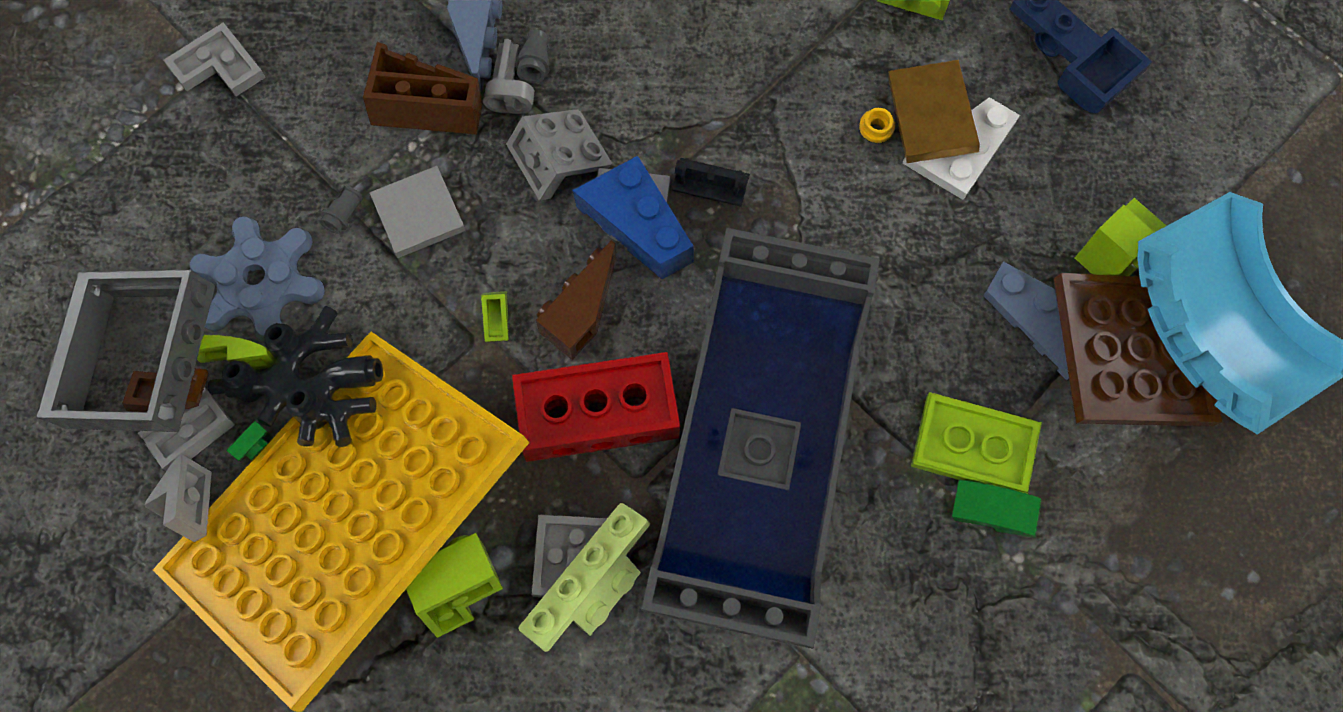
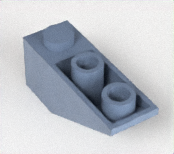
(475, 32)

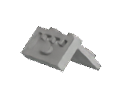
(555, 147)

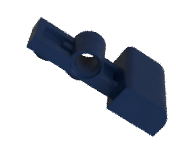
(1098, 64)

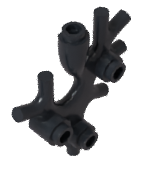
(305, 399)

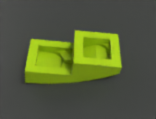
(234, 349)

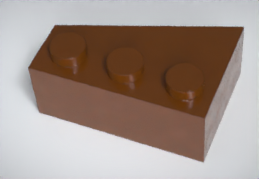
(420, 96)

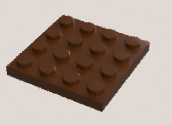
(1118, 360)

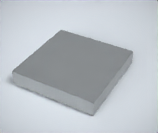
(417, 211)

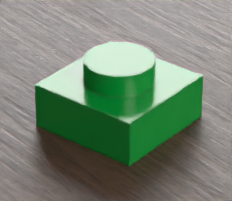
(249, 443)

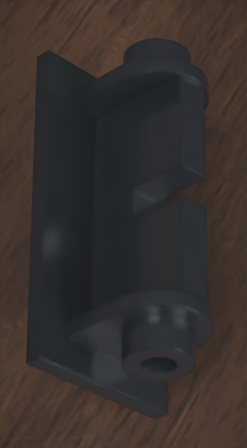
(710, 182)

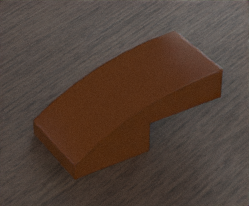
(142, 384)

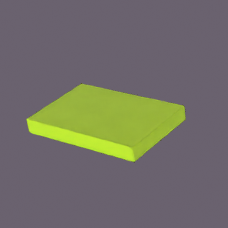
(976, 443)

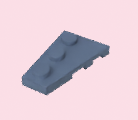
(1032, 308)

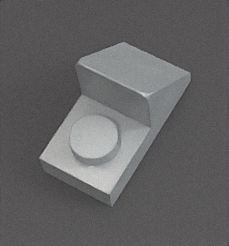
(183, 498)

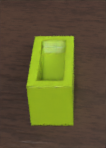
(495, 316)

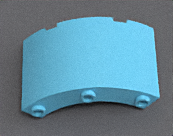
(1232, 317)

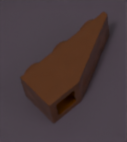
(576, 313)

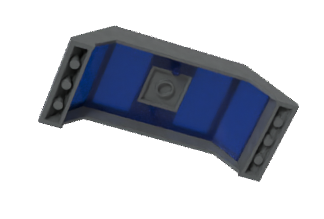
(763, 440)

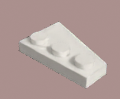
(961, 172)

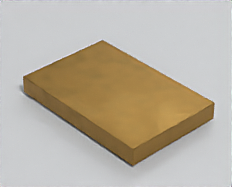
(933, 111)

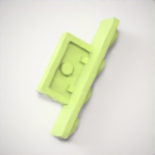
(590, 582)

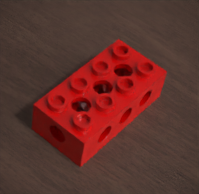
(601, 382)

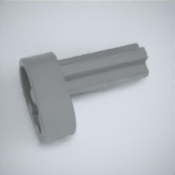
(503, 92)

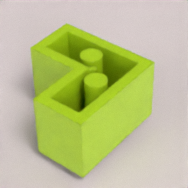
(1115, 244)
(452, 583)

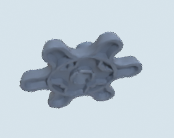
(266, 299)

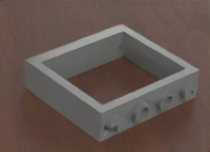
(82, 340)

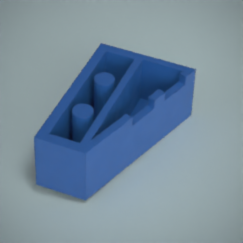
(638, 216)

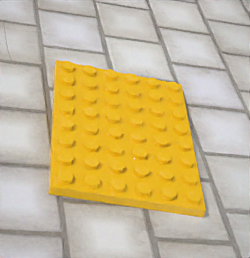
(332, 535)

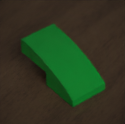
(997, 508)

